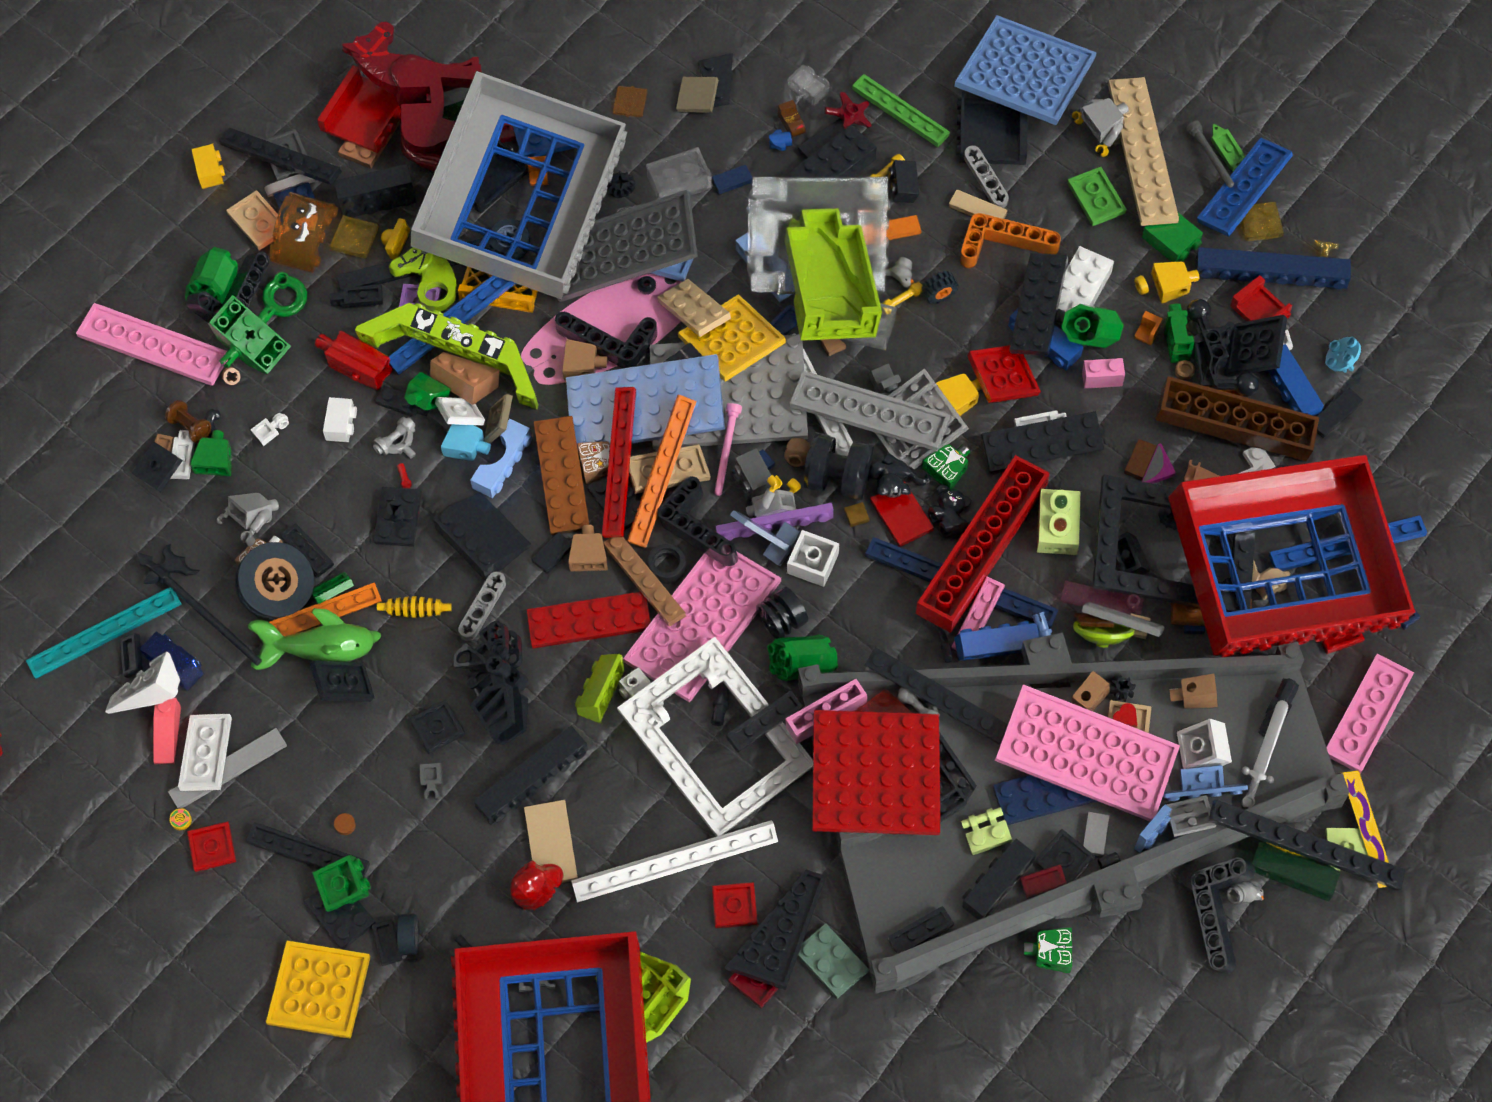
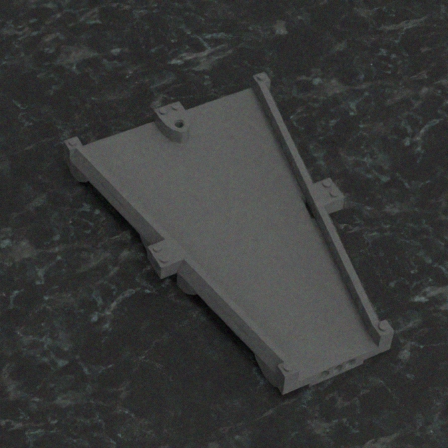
(910, 875)

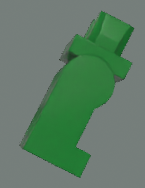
(1178, 341)

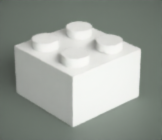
(813, 558)

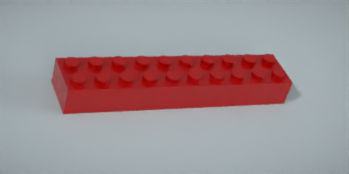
(982, 544)

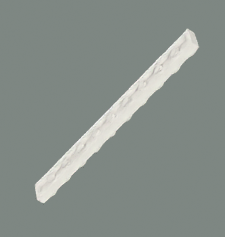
(674, 861)

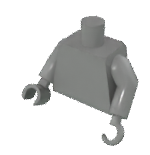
(250, 512)

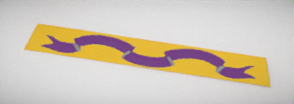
(1365, 817)

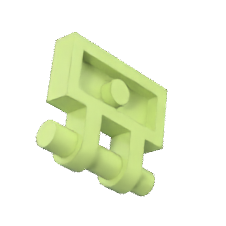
(989, 836)

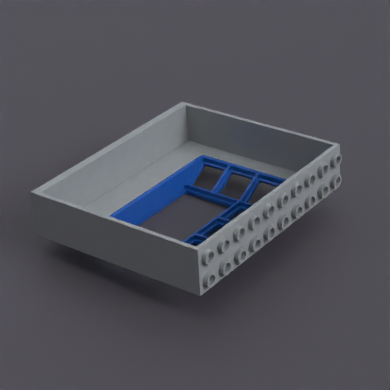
(466, 161)

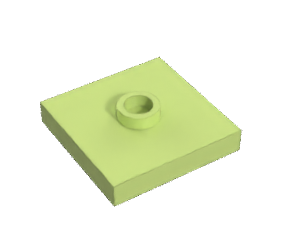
(1346, 837)

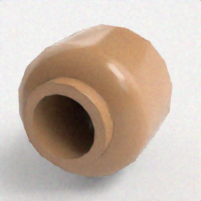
(797, 451)

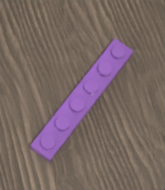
(773, 522)

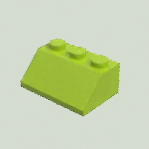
(600, 687)

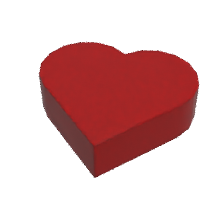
(1126, 715)

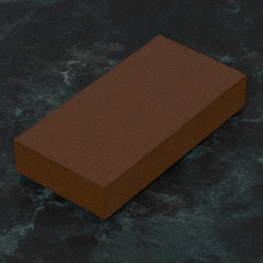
(1140, 459)

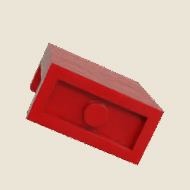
(1257, 302)

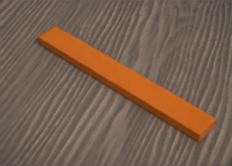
(661, 471)

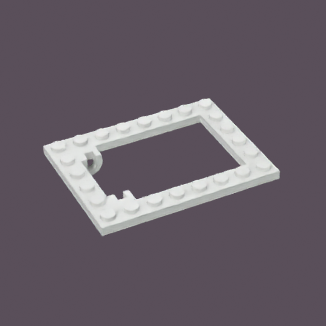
(716, 665)

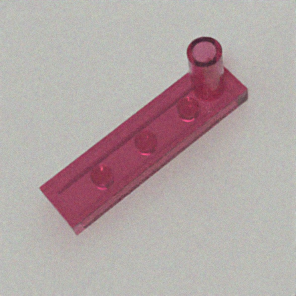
(1082, 594)

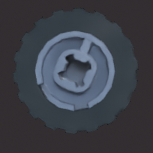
(509, 228)

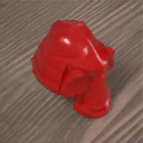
(535, 884)

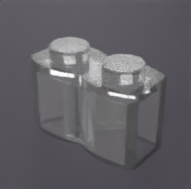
(808, 84)

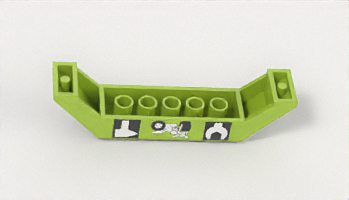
(452, 337)

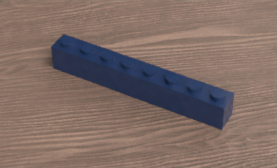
(1273, 267)

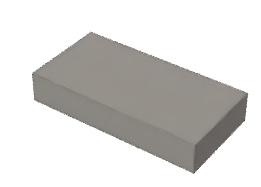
(1096, 833)

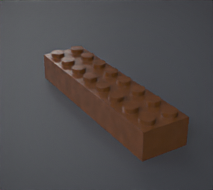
(1237, 418)

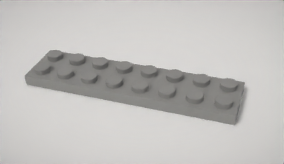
(870, 410)

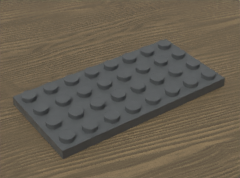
(636, 244)

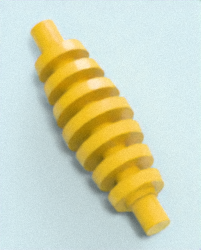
(414, 606)

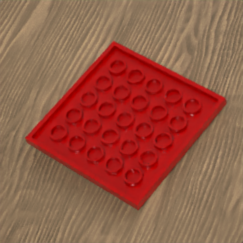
(876, 772)

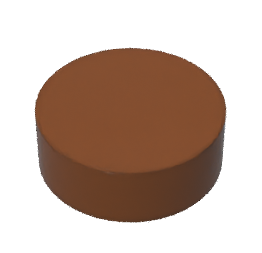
(344, 824)

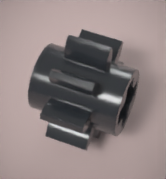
(1119, 684)

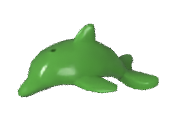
(324, 643)

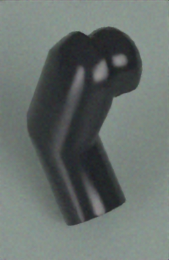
(211, 416)

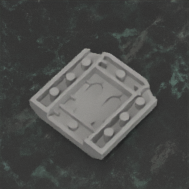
(923, 392)

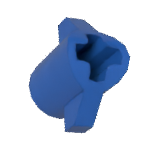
(780, 140)

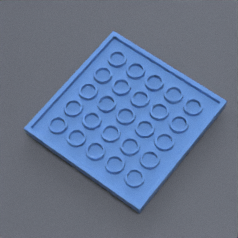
(1025, 70)

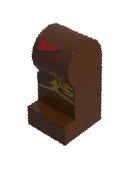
(790, 118)

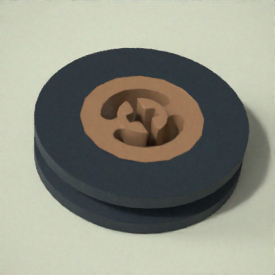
(274, 558)

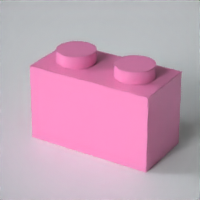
(1103, 373)

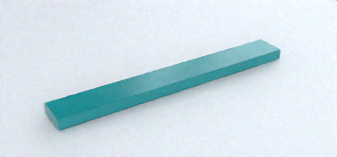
(103, 632)

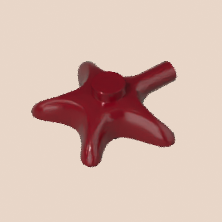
(850, 112)

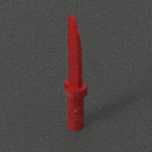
(405, 482)

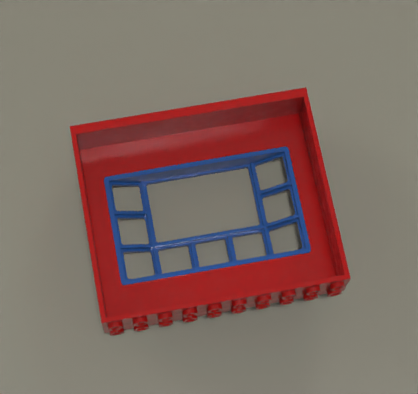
(1286, 498)
(486, 1018)

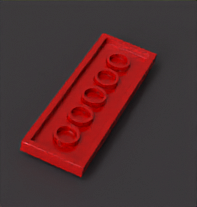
(588, 619)

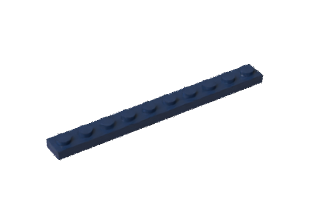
(927, 569)

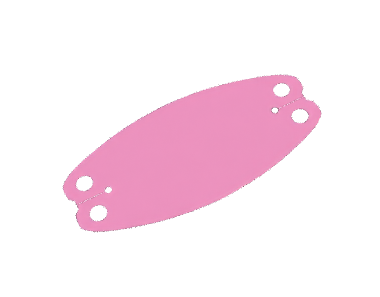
(610, 309)

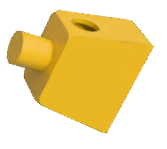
(1172, 280)
(960, 392)

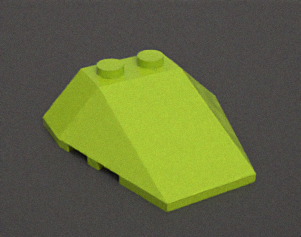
(663, 993)

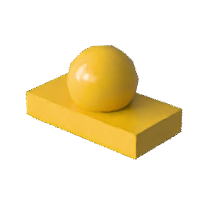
(395, 238)

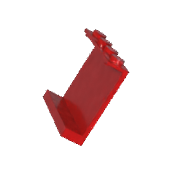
(361, 112)

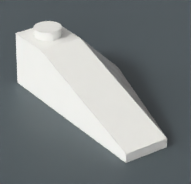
(148, 688)

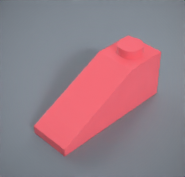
(166, 731)

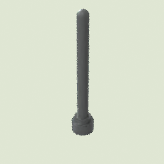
(1196, 130)

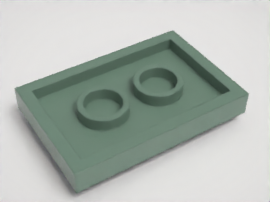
(832, 961)

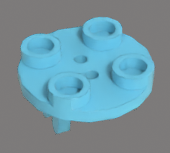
(1343, 354)

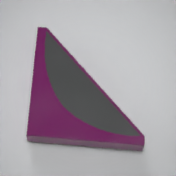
(1159, 467)

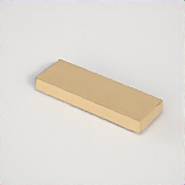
(972, 205)

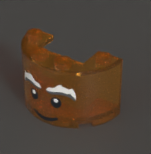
(300, 231)

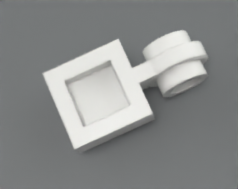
(266, 431)

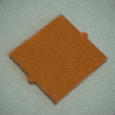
(630, 101)

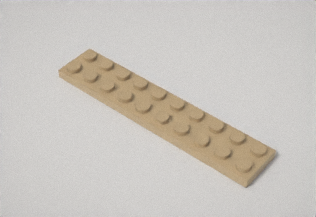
(1144, 153)

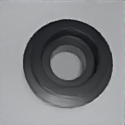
(646, 289)

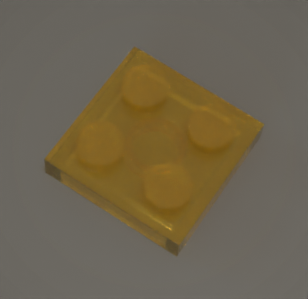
(1262, 222)
(354, 237)

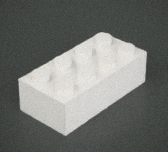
(1083, 280)

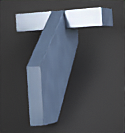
(780, 544)

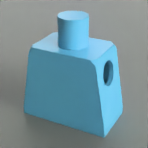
(464, 442)

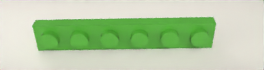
(900, 110)

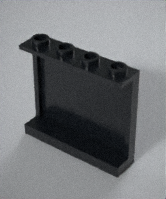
(993, 129)
(499, 178)

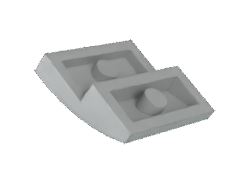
(1190, 816)

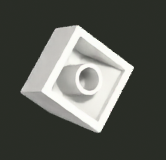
(1204, 744)

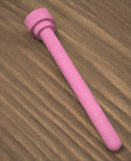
(733, 411)

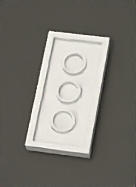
(205, 752)

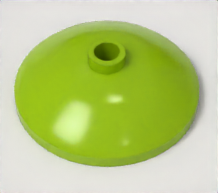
(1104, 635)

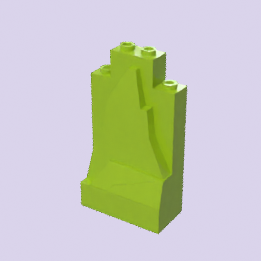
(831, 278)

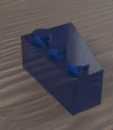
(186, 665)

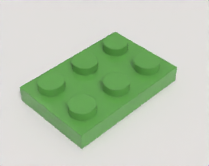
(1096, 196)

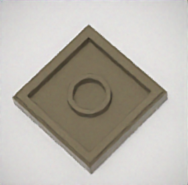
(697, 94)
(498, 418)

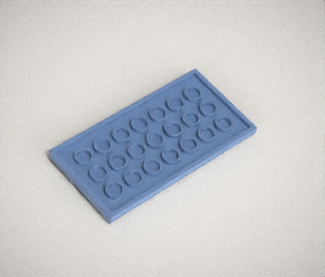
(656, 388)

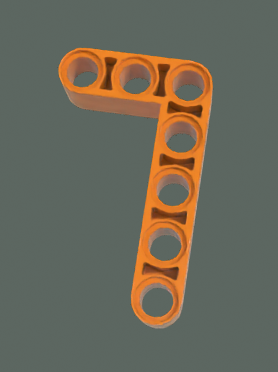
(1005, 235)

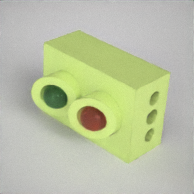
(1058, 522)

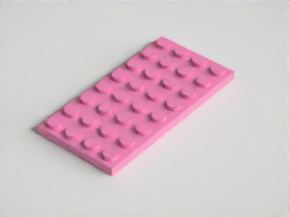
(716, 604)
(1087, 753)

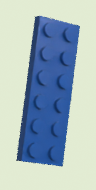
(1250, 182)

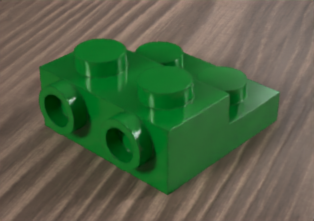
(341, 883)

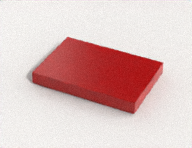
(902, 517)

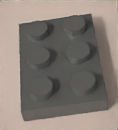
(291, 141)

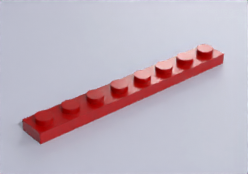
(619, 462)

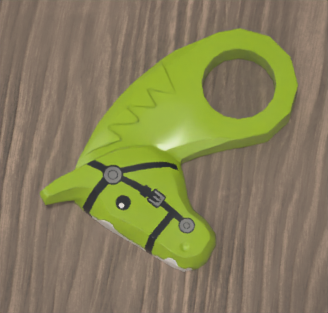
(435, 273)

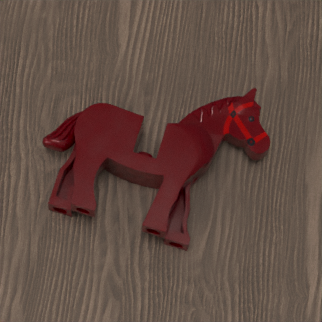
(418, 89)

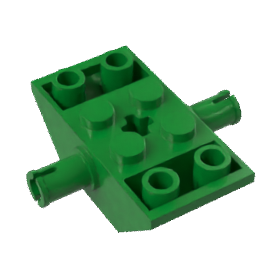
(234, 323)

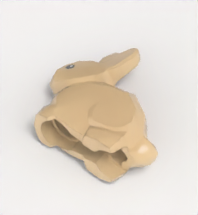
(1269, 573)

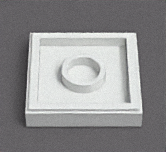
(459, 411)

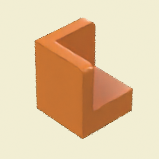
(534, 172)
(1148, 328)

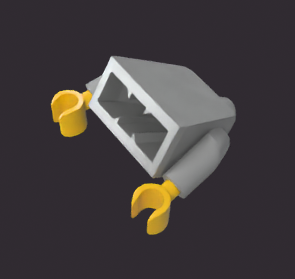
(1103, 120)
(774, 500)

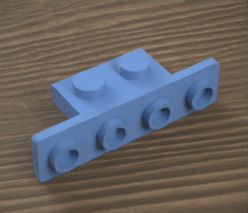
(1203, 781)

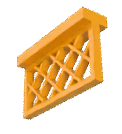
(509, 300)

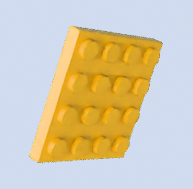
(738, 340)
(318, 989)

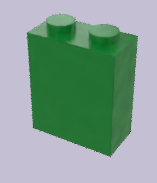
(1174, 239)

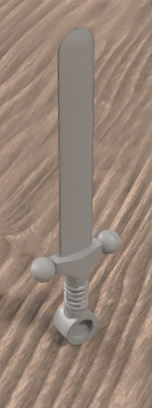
(1265, 754)

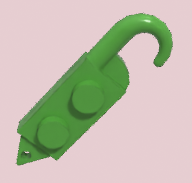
(1227, 147)

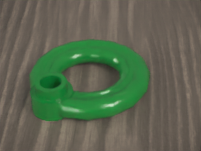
(295, 284)

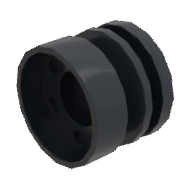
(782, 613)

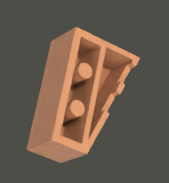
(464, 377)

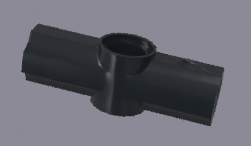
(1285, 692)

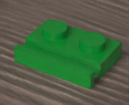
(332, 587)

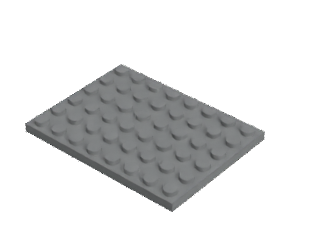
(763, 393)

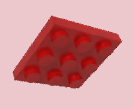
(1003, 374)

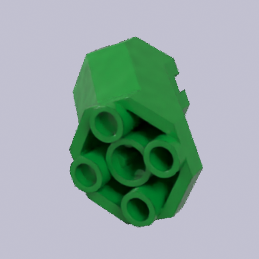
(213, 274)
(1092, 325)
(793, 653)

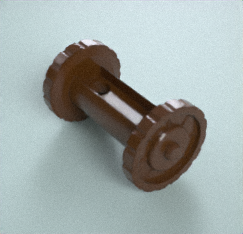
(178, 413)

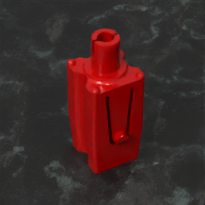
(355, 359)

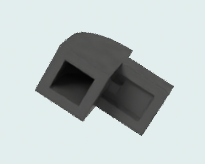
(884, 380)

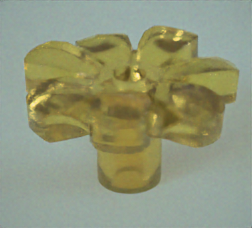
(1326, 247)

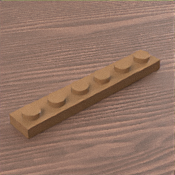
(645, 580)

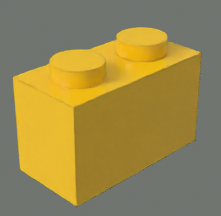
(208, 166)

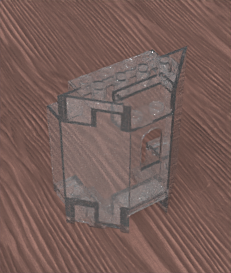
(778, 205)

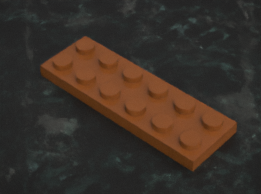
(561, 475)

